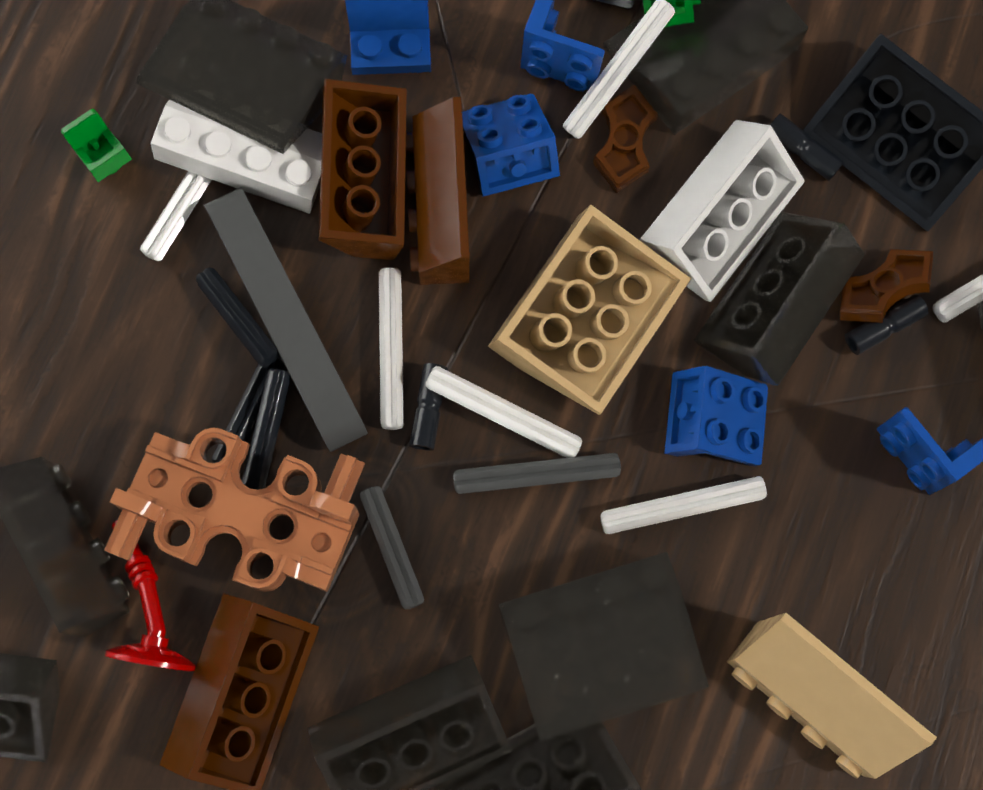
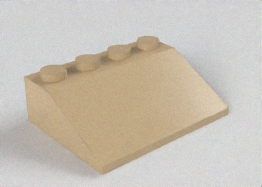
(590, 311)
(827, 698)

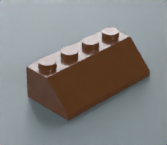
(363, 169)
(440, 195)
(239, 696)

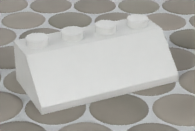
(238, 161)
(725, 206)

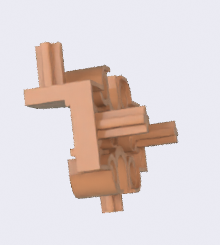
(162, 497)

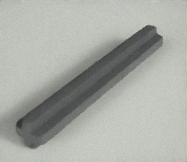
(537, 473)

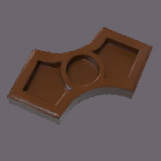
(623, 156)
(871, 295)

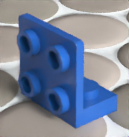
(389, 36)
(555, 55)
(510, 144)
(716, 415)
(926, 462)

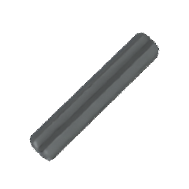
(392, 547)

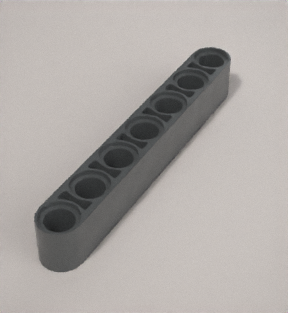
(286, 320)

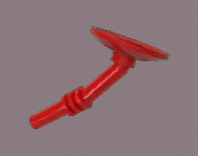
(153, 645)

